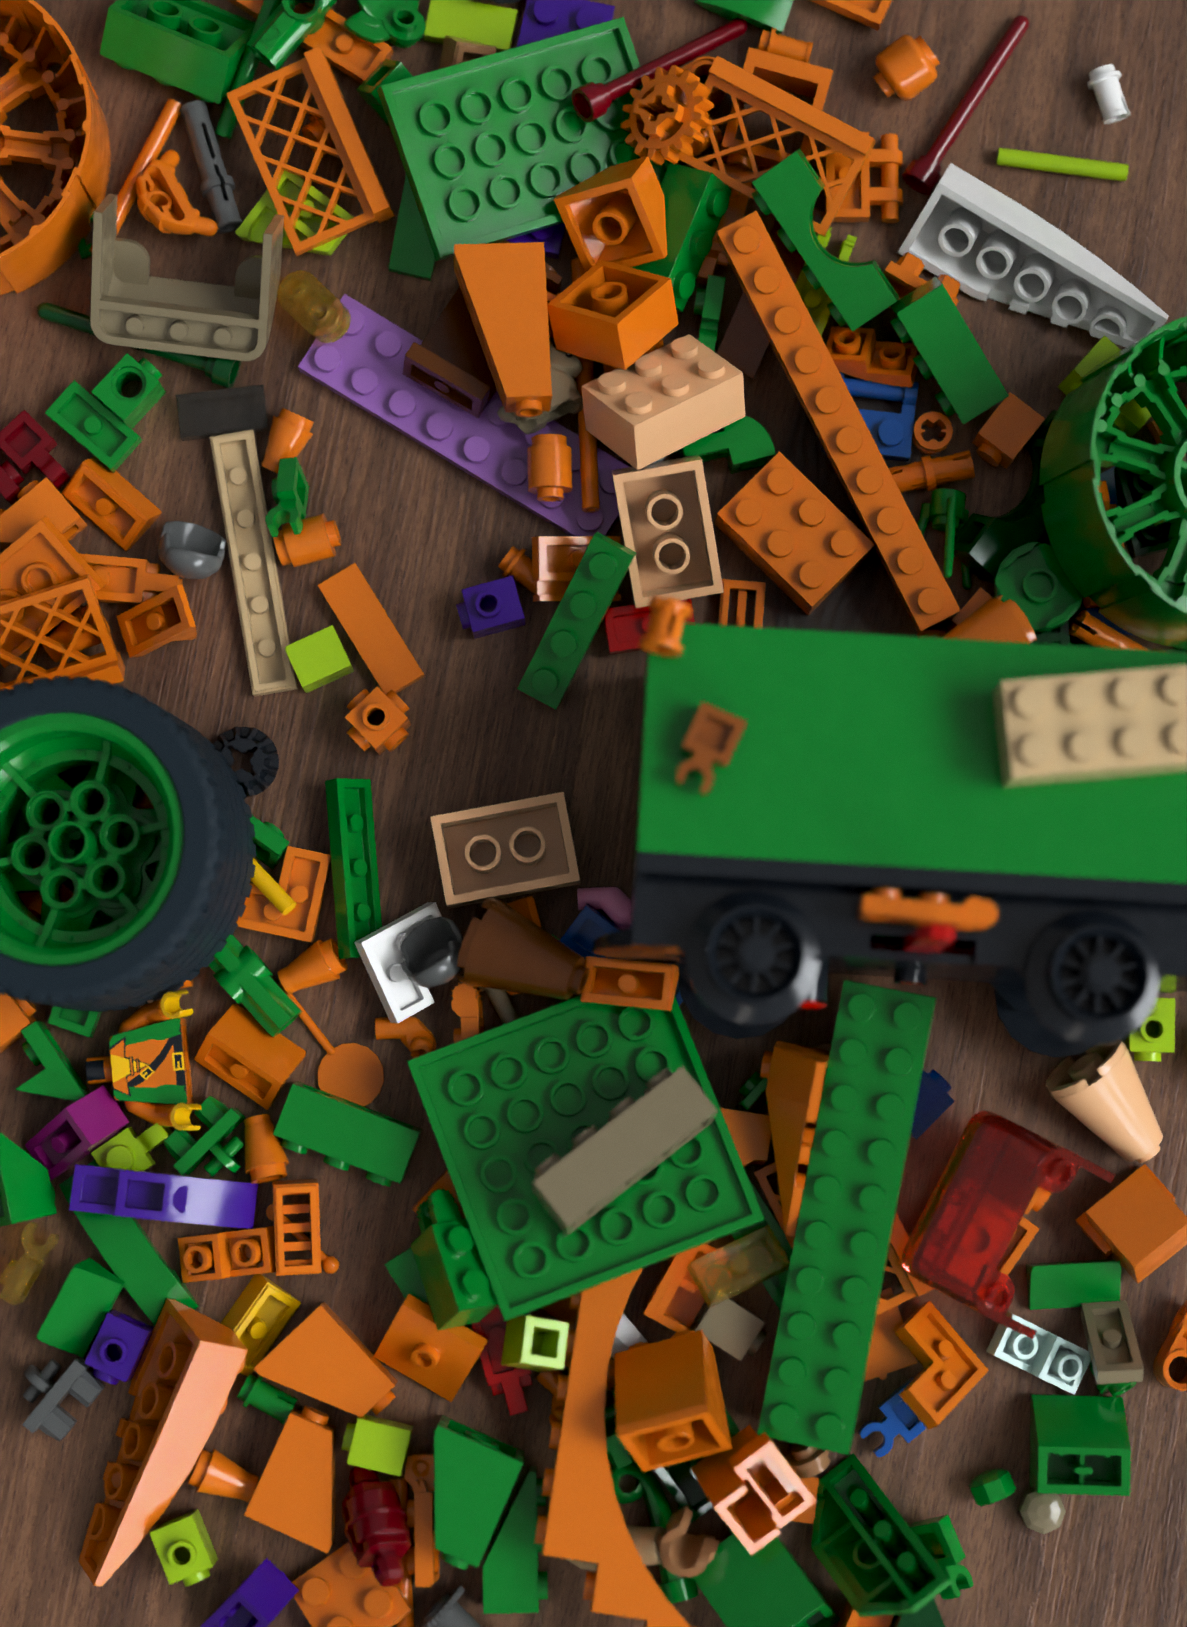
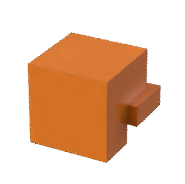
(1137, 1224)
(753, 1488)

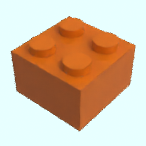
(613, 314)

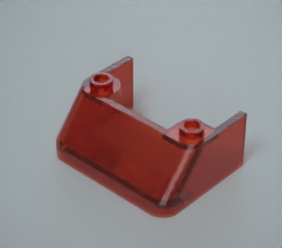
(980, 1208)

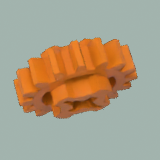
(667, 115)

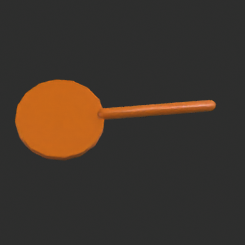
(348, 1069)

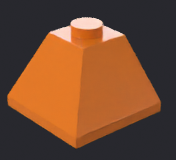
(617, 215)

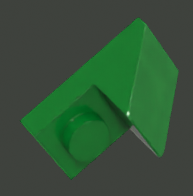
(59, 1076)

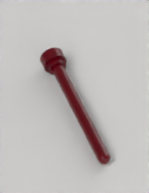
(593, 99)
(923, 173)

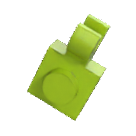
(131, 1151)

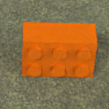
(794, 533)

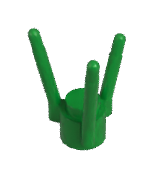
(947, 515)

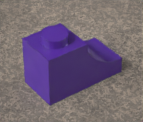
(255, 1599)

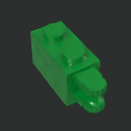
(450, 1264)

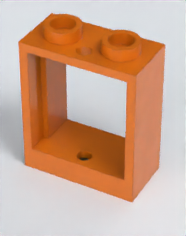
(789, 76)

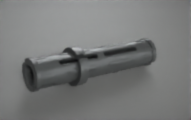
(215, 183)

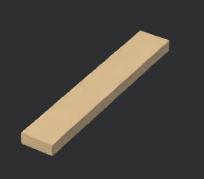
(253, 562)

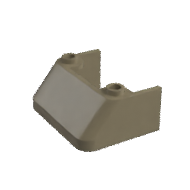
(180, 314)

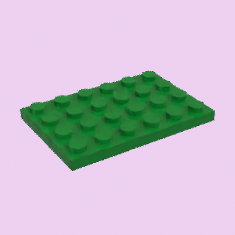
(502, 138)

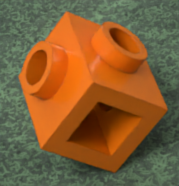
(383, 736)

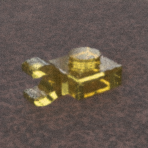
(21, 1274)

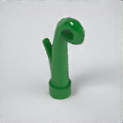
(672, 1586)

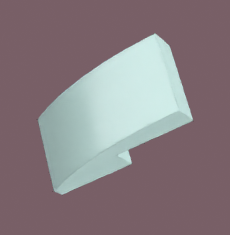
(1043, 1356)

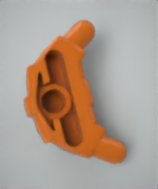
(165, 201)

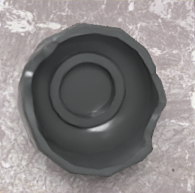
(190, 550)
(432, 952)

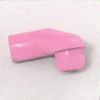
(610, 900)

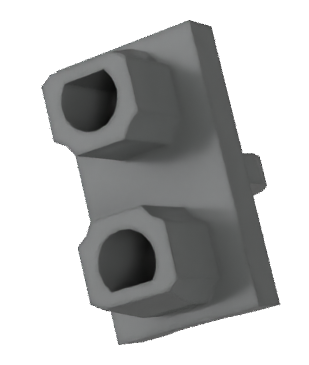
(49, 1414)

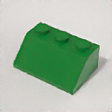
(178, 43)

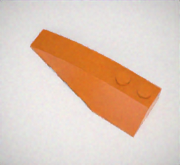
(177, 1401)

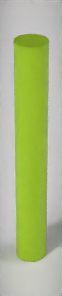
(1062, 164)

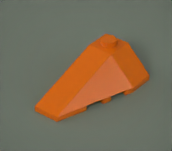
(793, 1101)

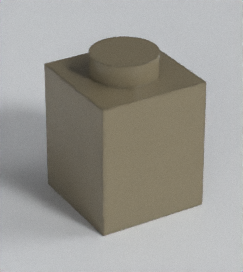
(732, 1328)

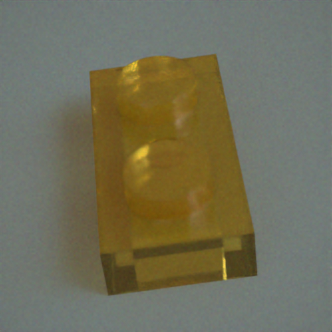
(738, 1266)

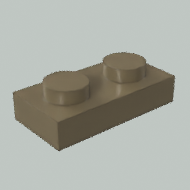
(1111, 1342)

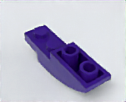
(163, 1196)

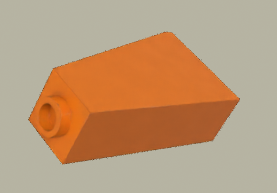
(510, 315)

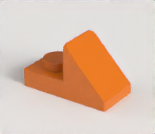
(157, 622)

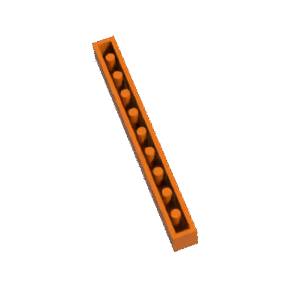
(837, 421)

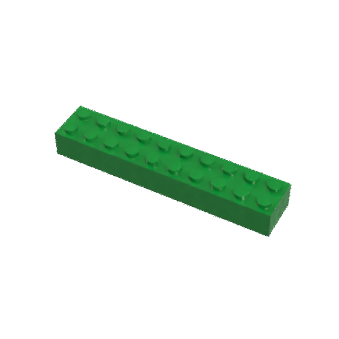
(847, 1216)

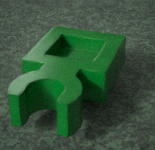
(709, 304)

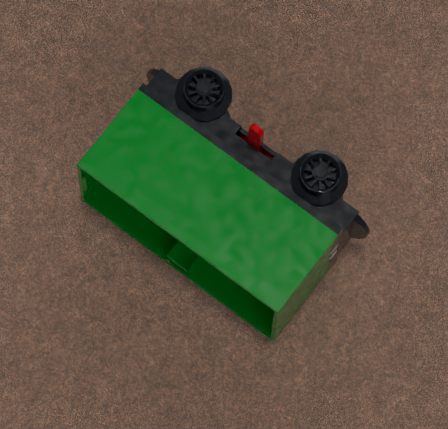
(886, 772)

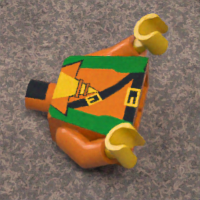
(151, 1064)

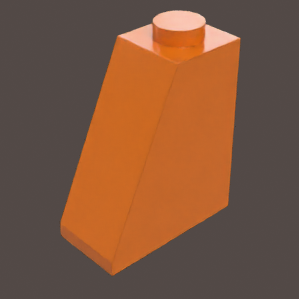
(330, 1365)
(300, 1481)

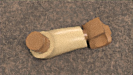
(673, 1547)

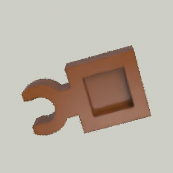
(711, 740)

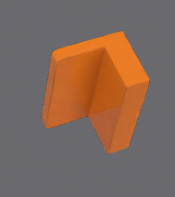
(249, 1056)

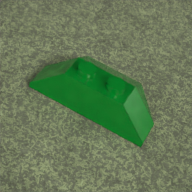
(871, 1546)

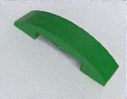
(133, 1258)

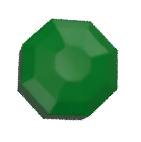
(991, 1486)

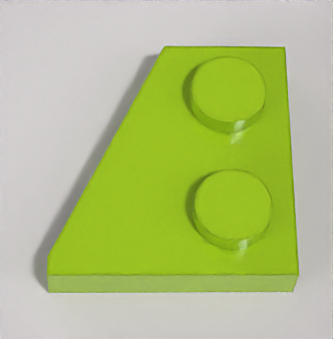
(306, 225)

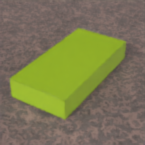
(472, 22)

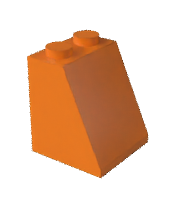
(670, 1401)

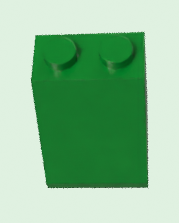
(471, 1489)
(762, 1588)

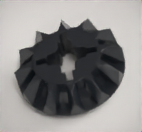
(264, 762)

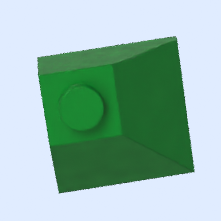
(23, 1186)

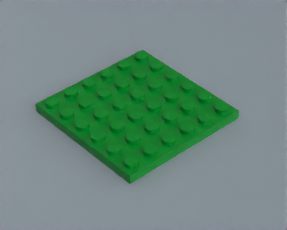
(526, 1094)

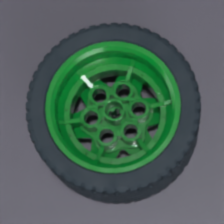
(195, 833)

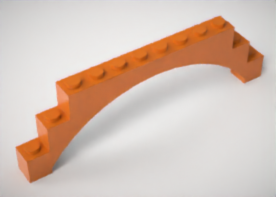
(582, 1507)

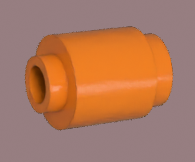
(549, 467)
(313, 544)

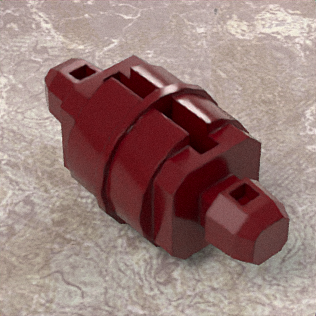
(376, 1525)

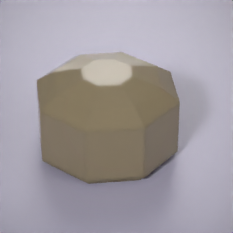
(1041, 1511)

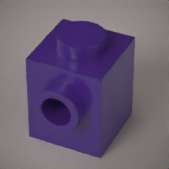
(491, 607)
(118, 1347)

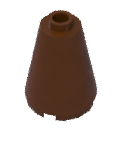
(518, 956)

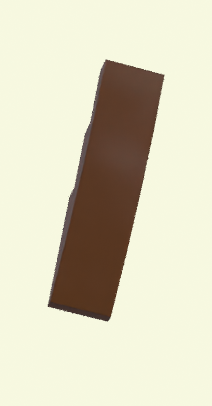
(745, 340)

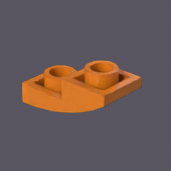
(872, 360)
(227, 1254)

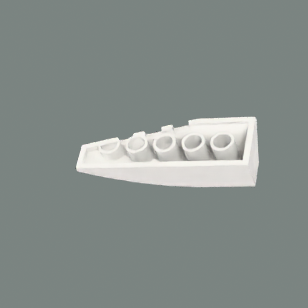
(1024, 262)

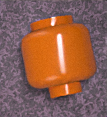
(906, 67)

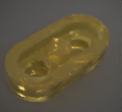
(311, 304)

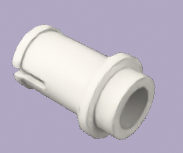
(1109, 93)

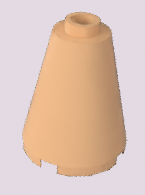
(1109, 1100)

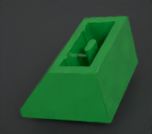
(1079, 1445)

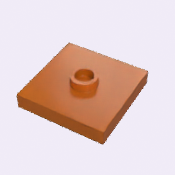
(426, 1355)

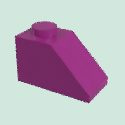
(77, 1132)

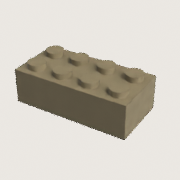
(623, 1150)

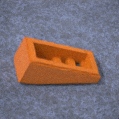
(296, 1266)

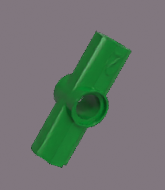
(286, 31)
(250, 983)

